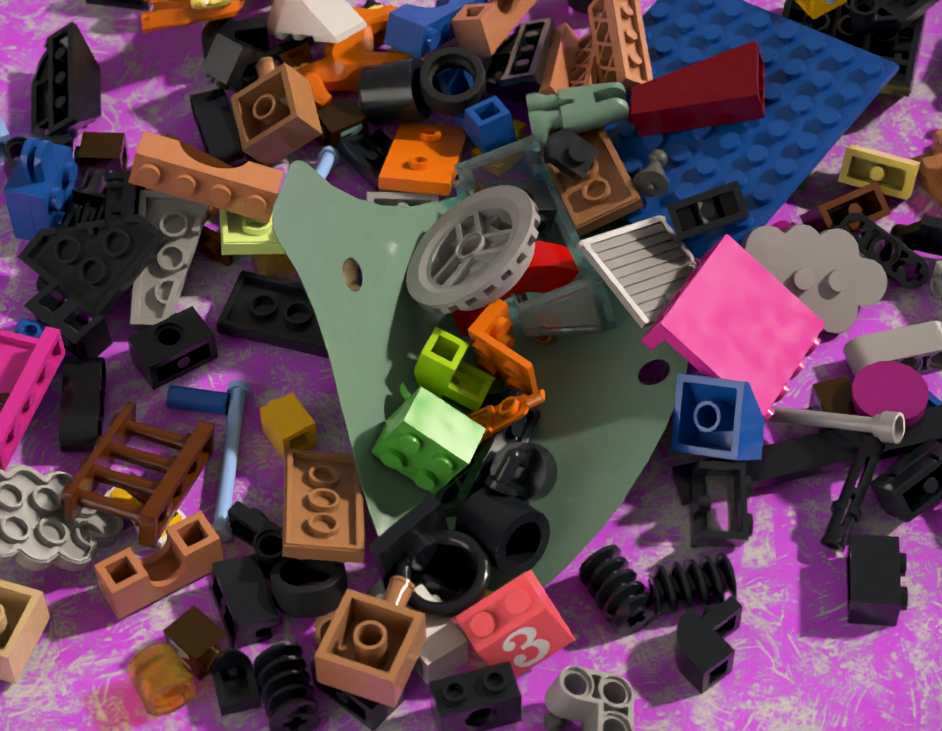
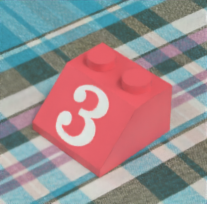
(516, 625)

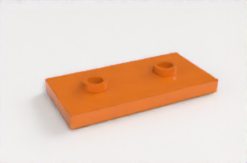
(423, 159)

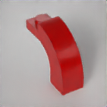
(548, 270)

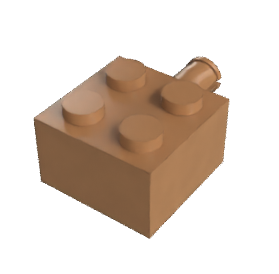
(275, 113)
(372, 644)

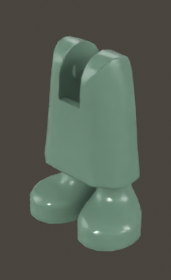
(576, 109)

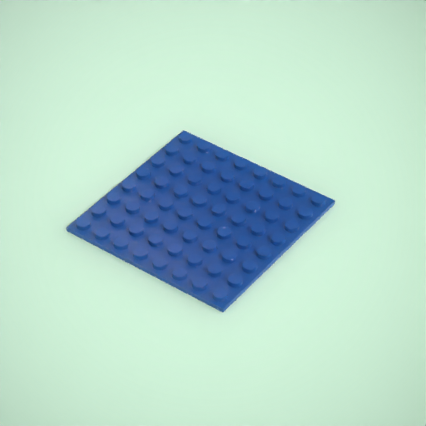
(811, 100)

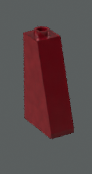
(702, 94)

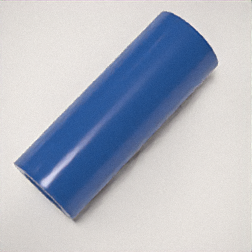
(198, 399)

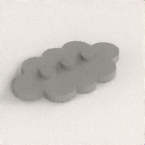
(819, 270)
(35, 524)

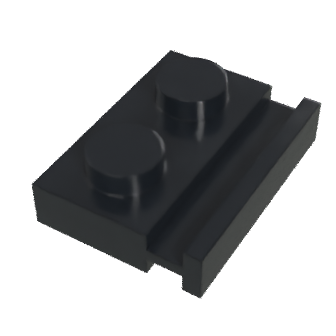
(366, 154)

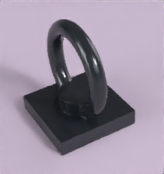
(415, 543)

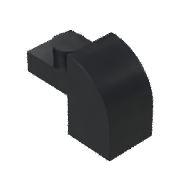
(249, 31)
(700, 643)

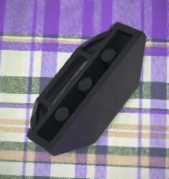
(520, 61)
(65, 85)

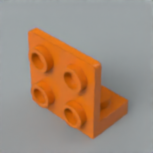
(492, 343)

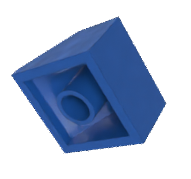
(716, 418)

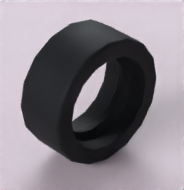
(458, 59)
(307, 600)

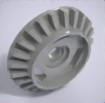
(474, 251)

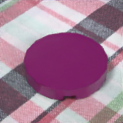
(890, 388)

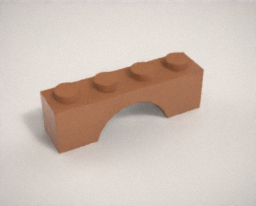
(486, 25)
(241, 190)

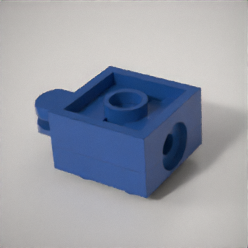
(40, 187)

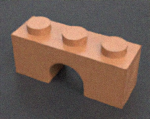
(135, 582)

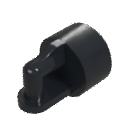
(523, 471)

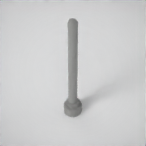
(886, 426)

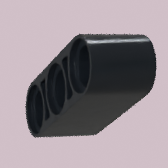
(217, 127)
(82, 404)

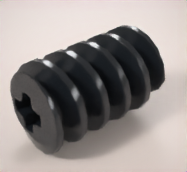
(691, 582)
(616, 590)
(286, 688)

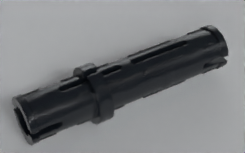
(837, 534)

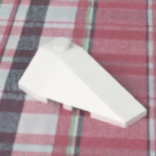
(323, 19)

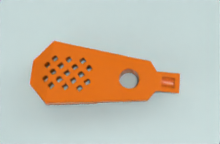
(506, 413)

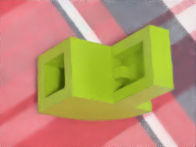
(445, 374)

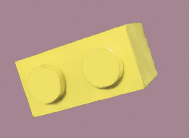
(893, 173)

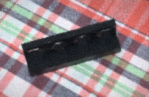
(474, 478)

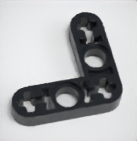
(870, 235)

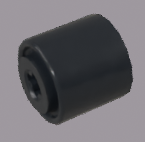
(392, 93)
(506, 528)

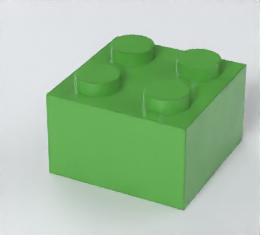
(428, 440)

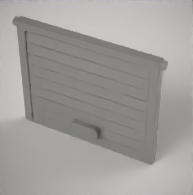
(640, 265)

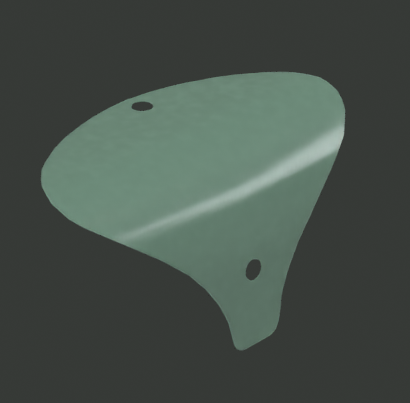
(594, 410)

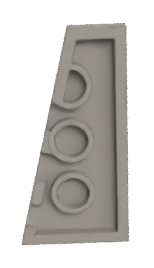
(162, 281)

